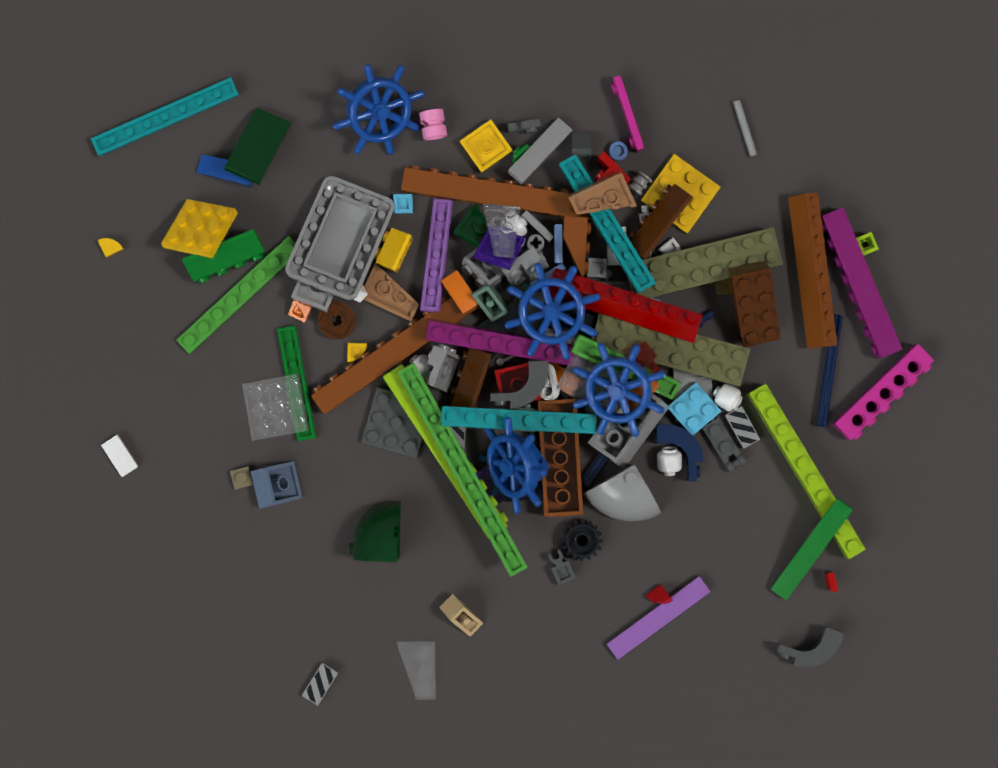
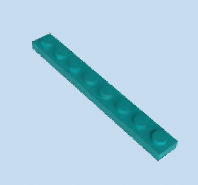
(165, 117)
(610, 229)
(520, 420)

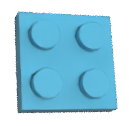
(694, 409)

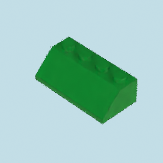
(230, 254)

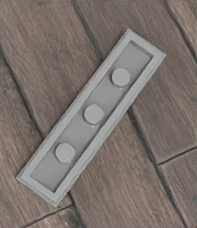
(540, 151)

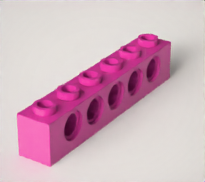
(923, 364)

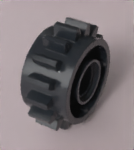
(584, 550)

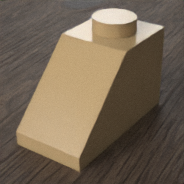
(461, 615)

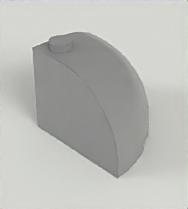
(624, 496)

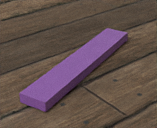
(436, 255)
(658, 618)

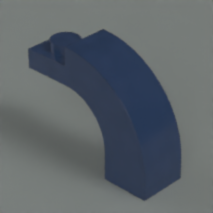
(680, 437)

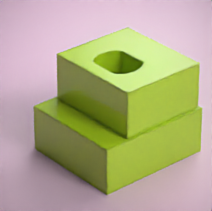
(872, 245)

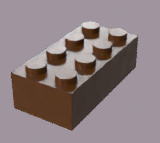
(754, 304)

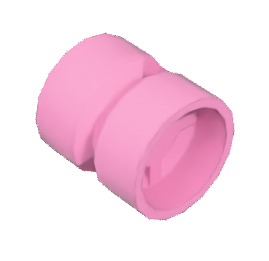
(433, 125)

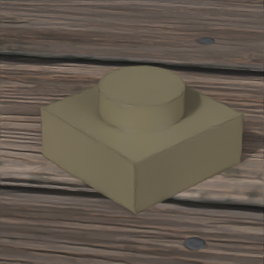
(241, 477)

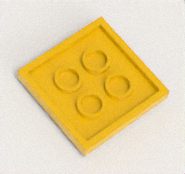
(691, 181)
(199, 228)

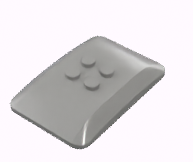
(340, 238)

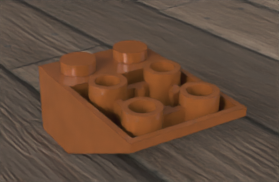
(574, 237)

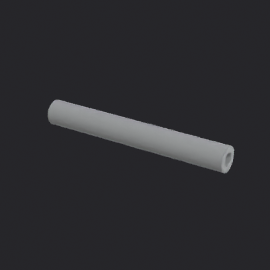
(745, 128)

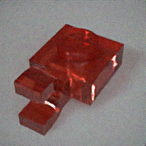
(646, 357)

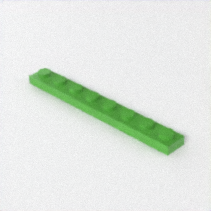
(237, 296)

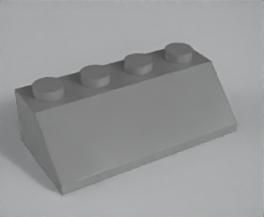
(619, 443)

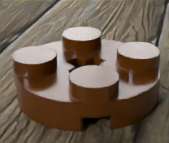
(347, 317)

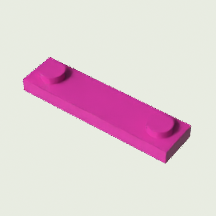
(618, 88)

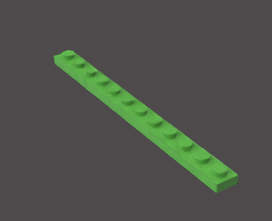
(462, 470)

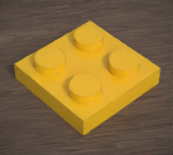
(486, 146)

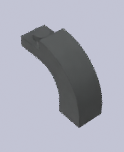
(536, 382)
(817, 654)

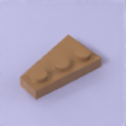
(604, 194)
(389, 295)

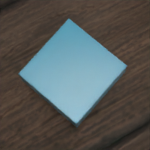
(403, 203)

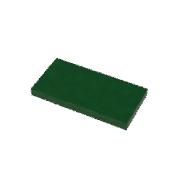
(257, 146)

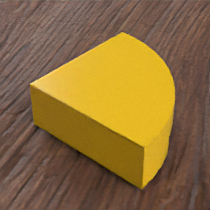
(110, 246)
(355, 351)

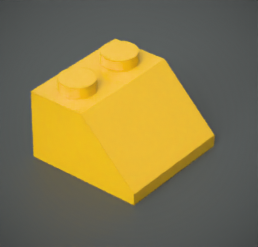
(393, 250)

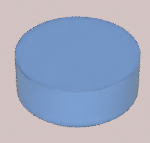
(618, 151)

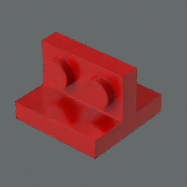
(609, 168)

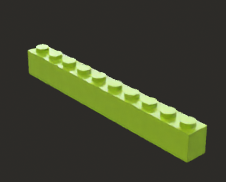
(402, 395)
(802, 465)

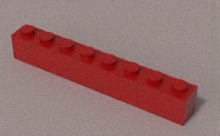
(634, 308)

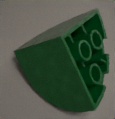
(378, 534)

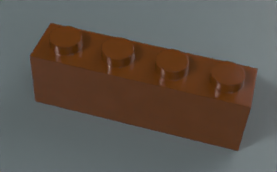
(660, 220)
(471, 378)

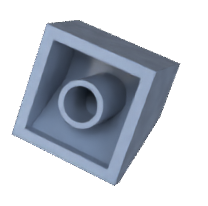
(276, 484)

